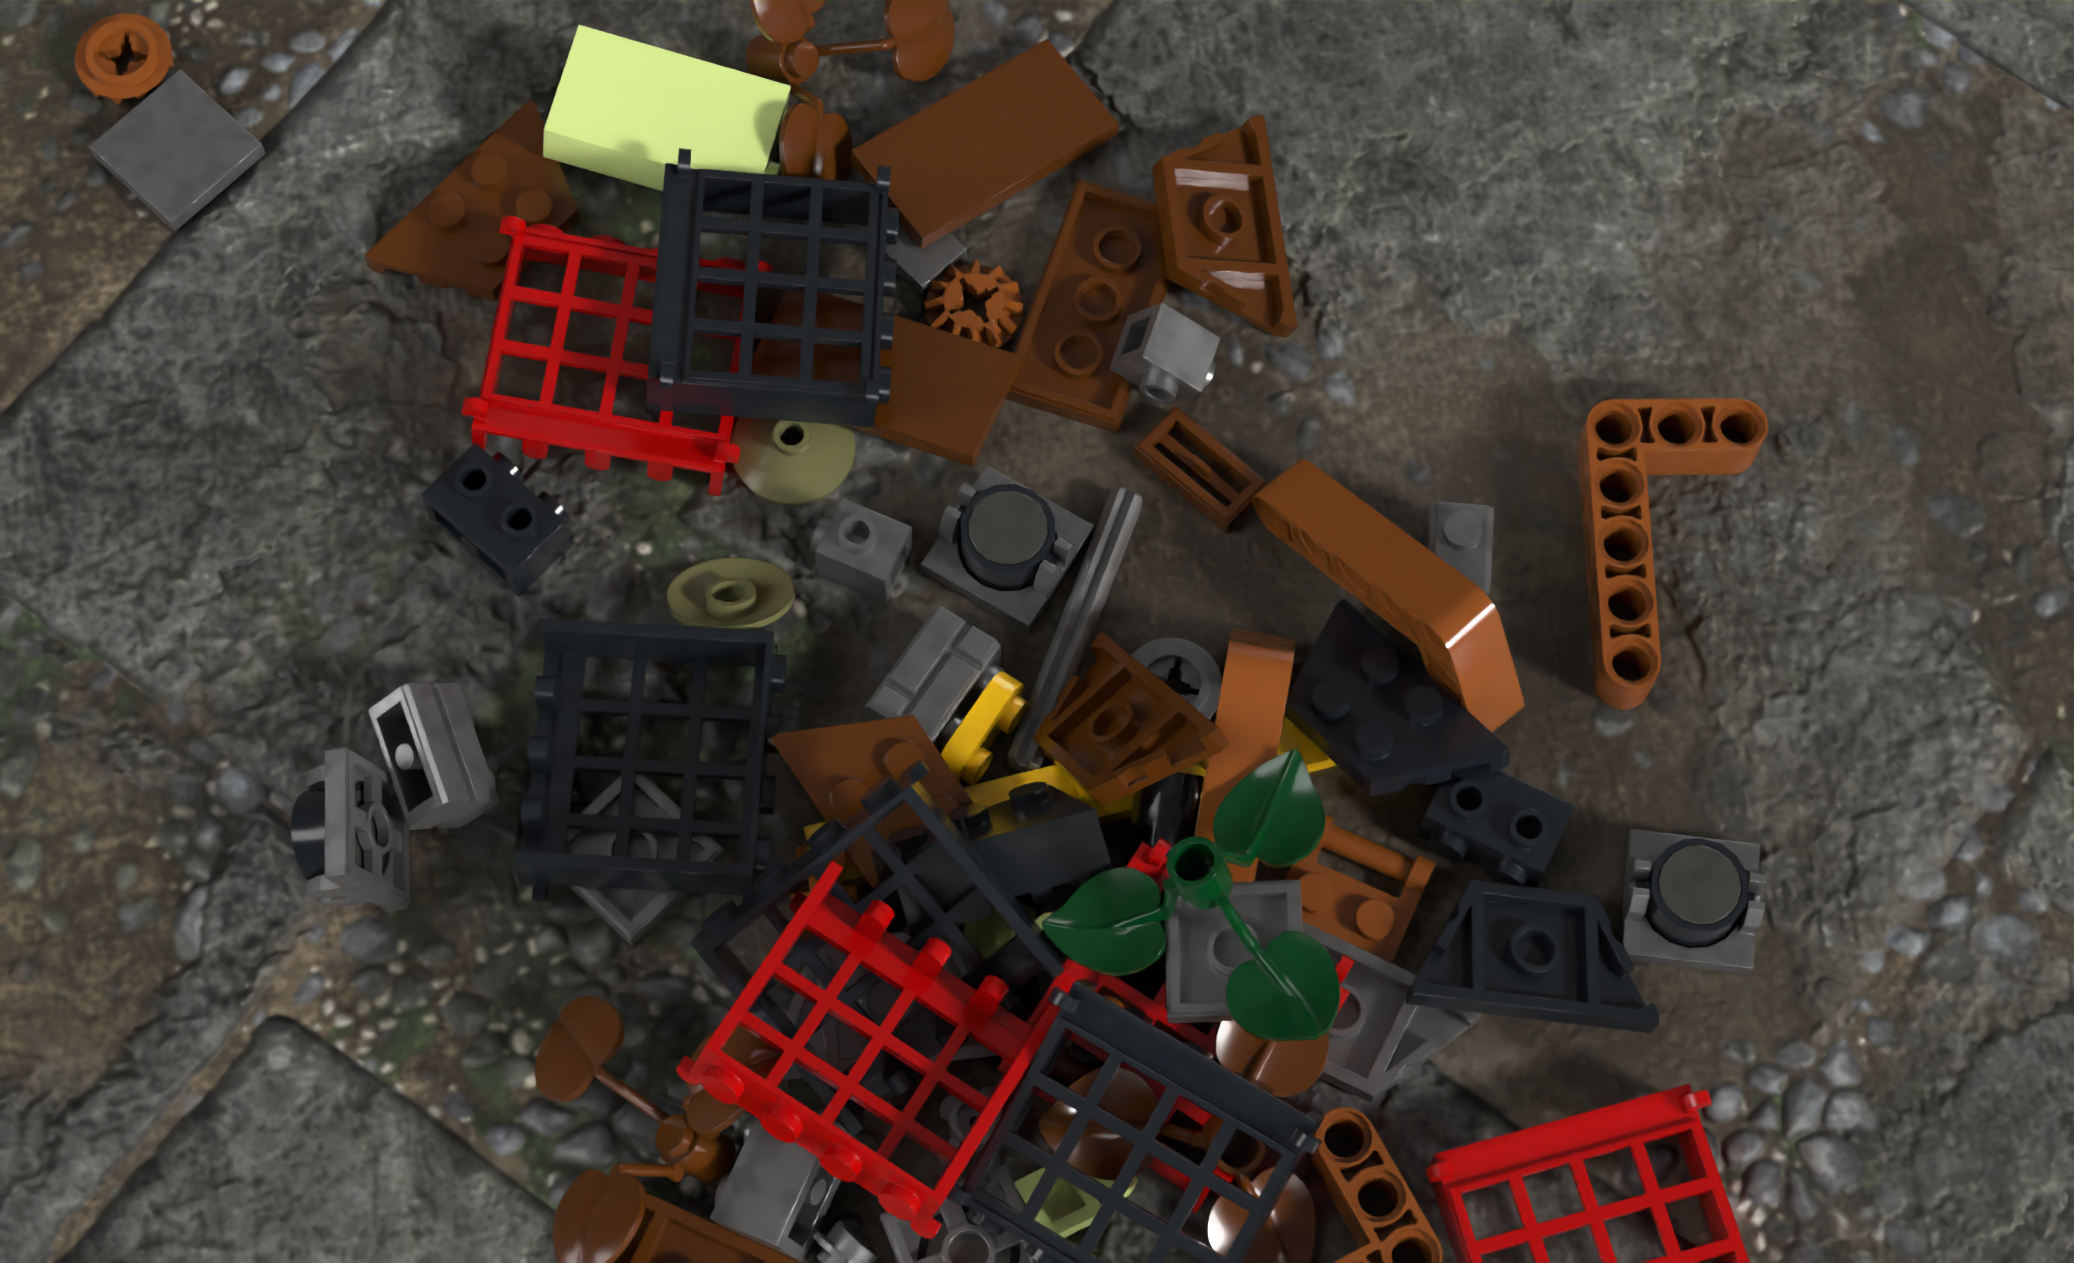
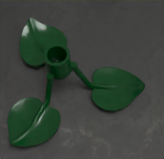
(1269, 815)

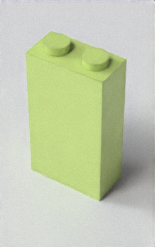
(634, 105)

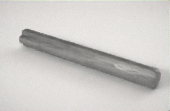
(1077, 621)

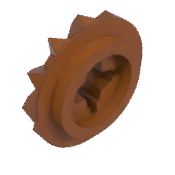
(108, 41)
(1002, 309)

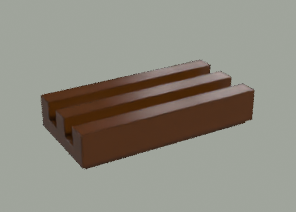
(1186, 487)

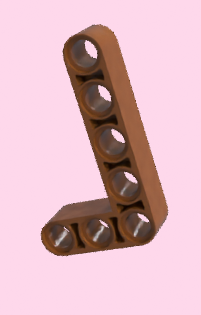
(1629, 524)
(1401, 583)
(1249, 717)
(1371, 1170)

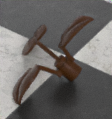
(819, 142)
(1283, 1066)
(605, 1211)

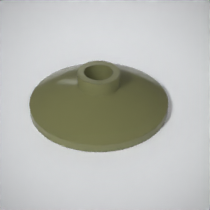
(792, 472)
(730, 594)

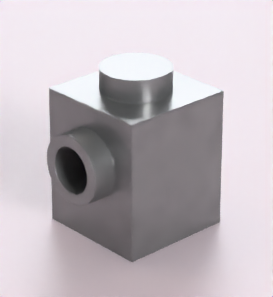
(1165, 354)
(862, 549)

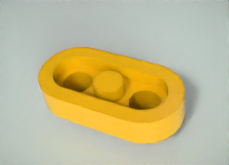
(995, 711)

